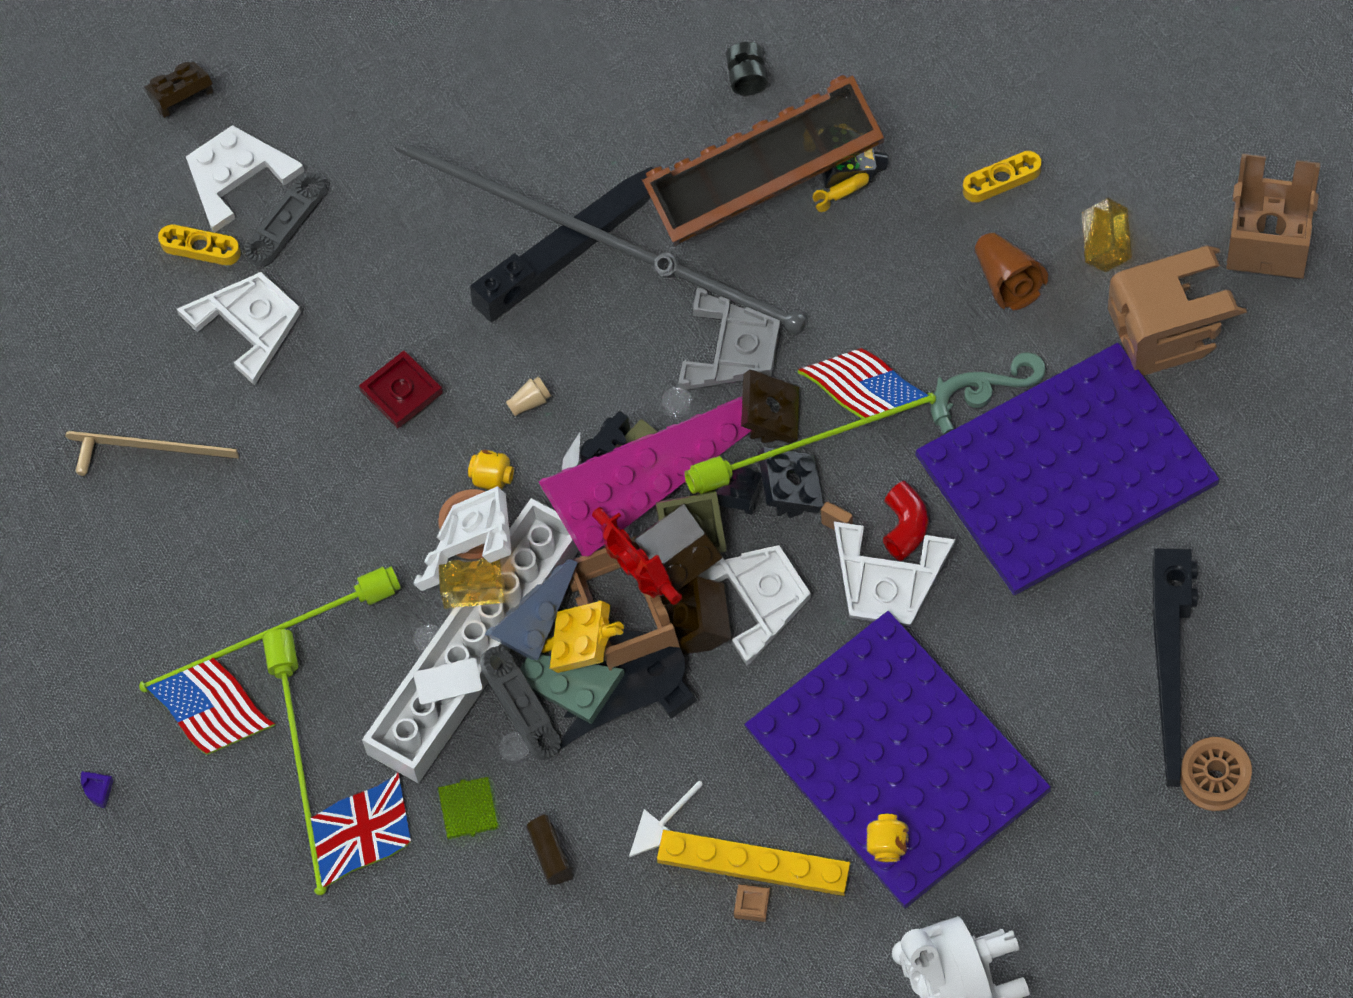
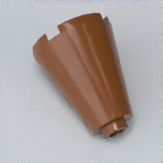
(1010, 272)

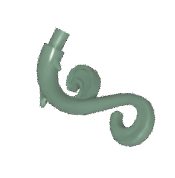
(983, 382)

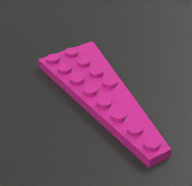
(638, 473)

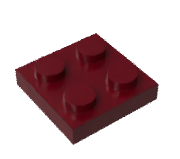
(401, 389)

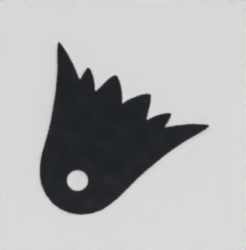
(632, 691)

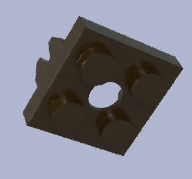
(177, 86)
(758, 415)

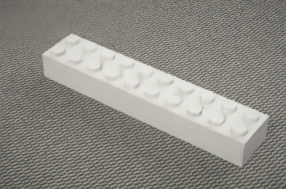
(413, 734)

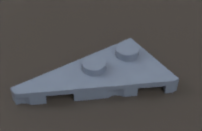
(531, 620)

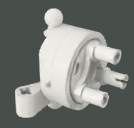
(953, 964)

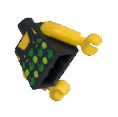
(849, 177)

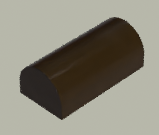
(549, 850)

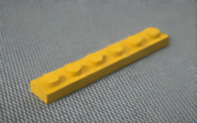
(753, 862)

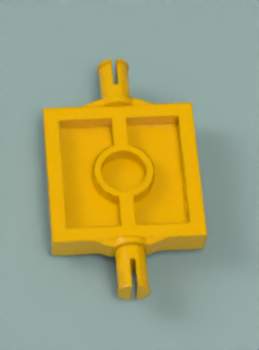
(581, 636)

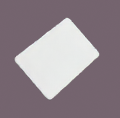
(572, 456)
(447, 681)

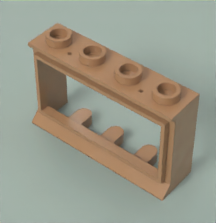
(665, 636)

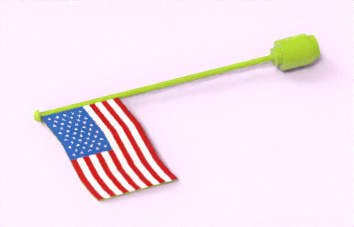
(855, 382)
(211, 701)

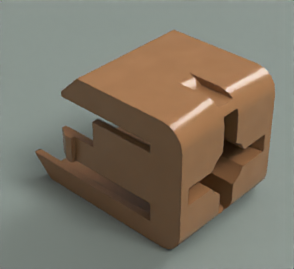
(1294, 208)
(1157, 318)

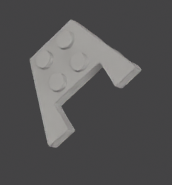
(744, 343)

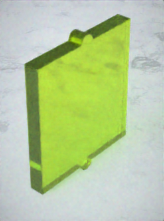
(467, 808)

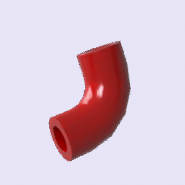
(912, 521)

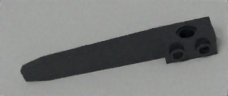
(524, 274)
(1169, 606)

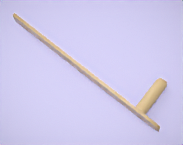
(89, 439)

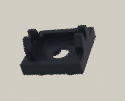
(610, 434)
(742, 492)
(782, 492)

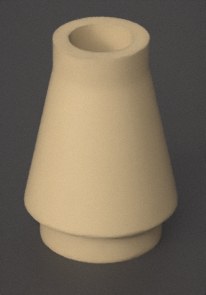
(529, 396)

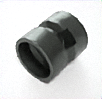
(746, 68)

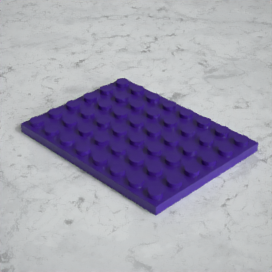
(1066, 468)
(897, 737)

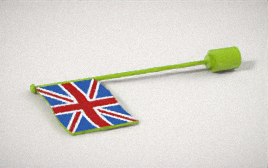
(353, 829)

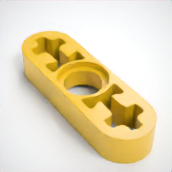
(997, 187)
(190, 235)

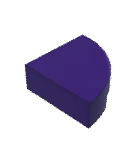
(96, 787)

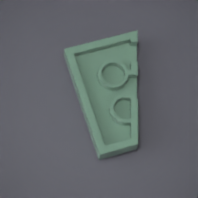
(576, 690)

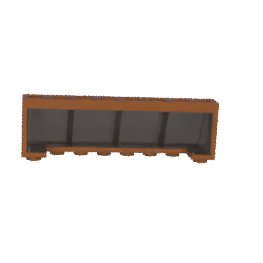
(764, 161)

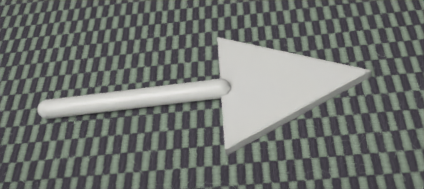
(650, 829)

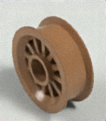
(1223, 748)

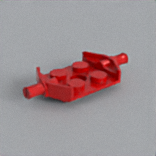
(648, 573)

